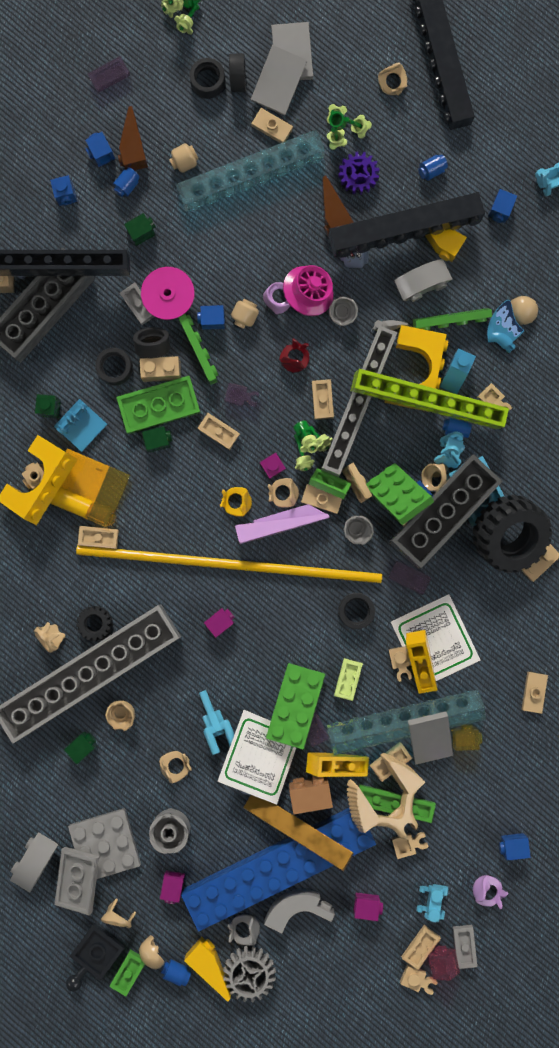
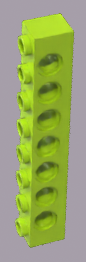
(429, 399)

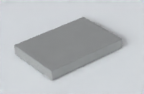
(295, 39)
(278, 80)
(430, 737)
(77, 880)

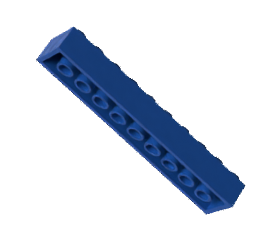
(268, 872)

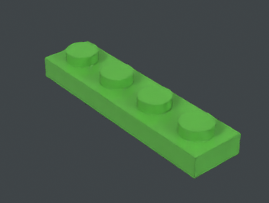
(460, 318)
(201, 354)
(390, 801)

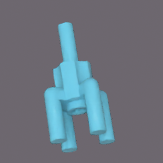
(215, 724)

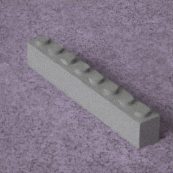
(357, 404)

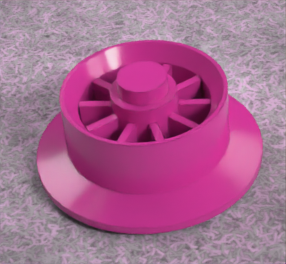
(308, 290)
(167, 293)

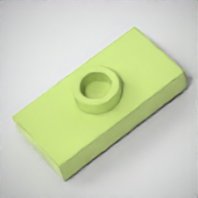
(348, 679)

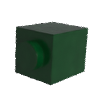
(140, 229)
(47, 406)
(157, 439)
(81, 747)

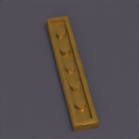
(299, 831)

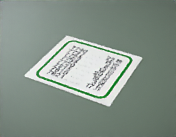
(446, 635)
(256, 762)

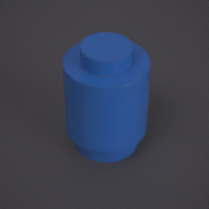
(433, 167)
(126, 182)
(455, 425)
(176, 973)

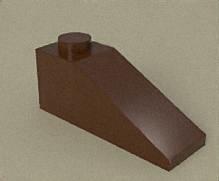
(131, 146)
(334, 210)

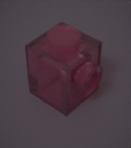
(443, 963)

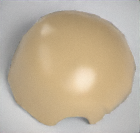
(524, 309)
(120, 715)
(149, 954)

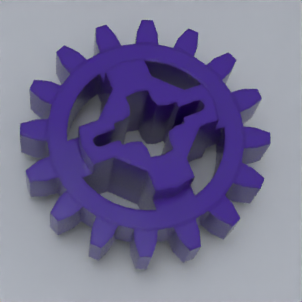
(362, 180)

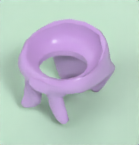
(277, 308)
(482, 885)

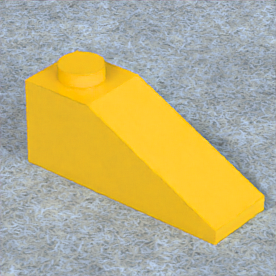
(447, 243)
(421, 661)
(336, 765)
(206, 963)

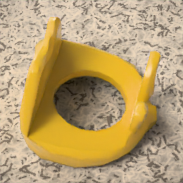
(246, 501)

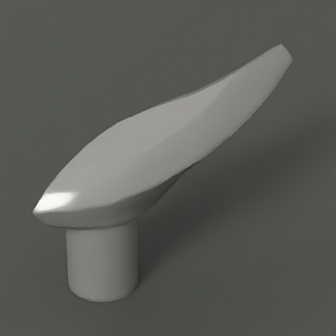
(390, 324)

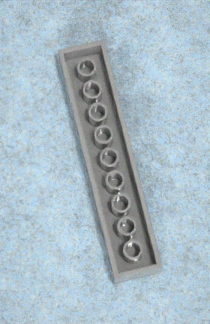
(87, 673)

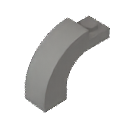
(295, 902)

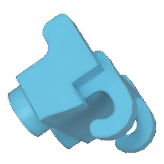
(548, 178)
(452, 451)
(434, 902)

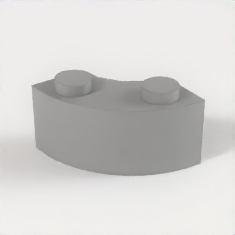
(423, 279)
(33, 862)

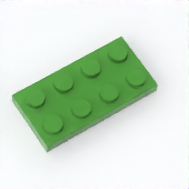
(158, 404)
(399, 493)
(295, 706)

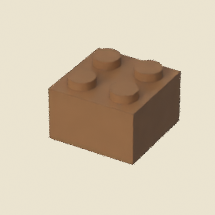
(310, 794)

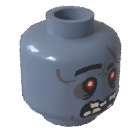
(356, 260)

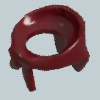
(294, 365)

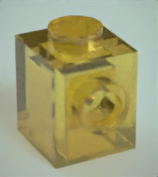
(466, 738)

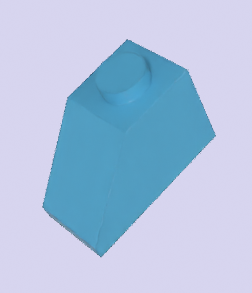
(457, 371)

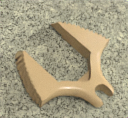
(364, 814)

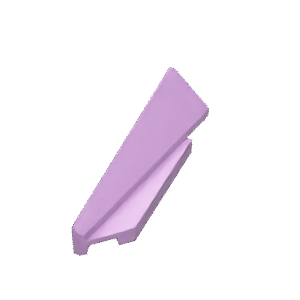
(279, 523)

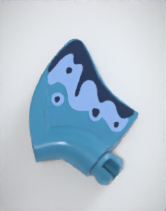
(504, 327)

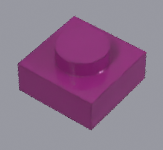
(272, 465)

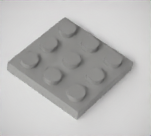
(110, 839)

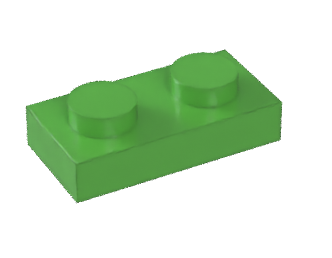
(330, 483)
(127, 973)

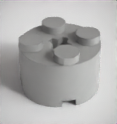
(170, 842)

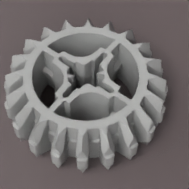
(236, 982)

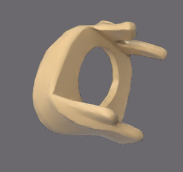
(398, 69)
(434, 470)
(294, 492)
(49, 636)
(164, 761)
(114, 919)

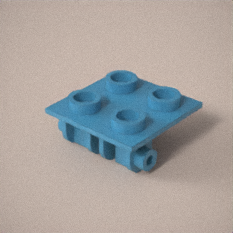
(80, 425)

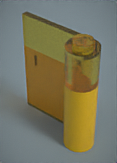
(92, 490)

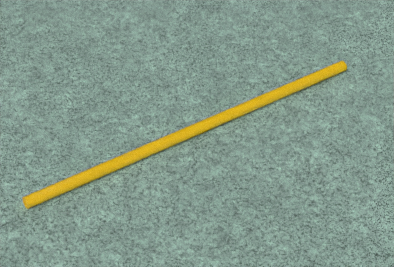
(229, 564)

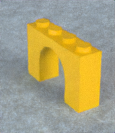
(430, 346)
(56, 469)

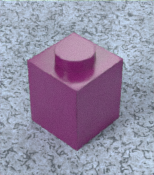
(220, 621)
(172, 887)
(367, 906)

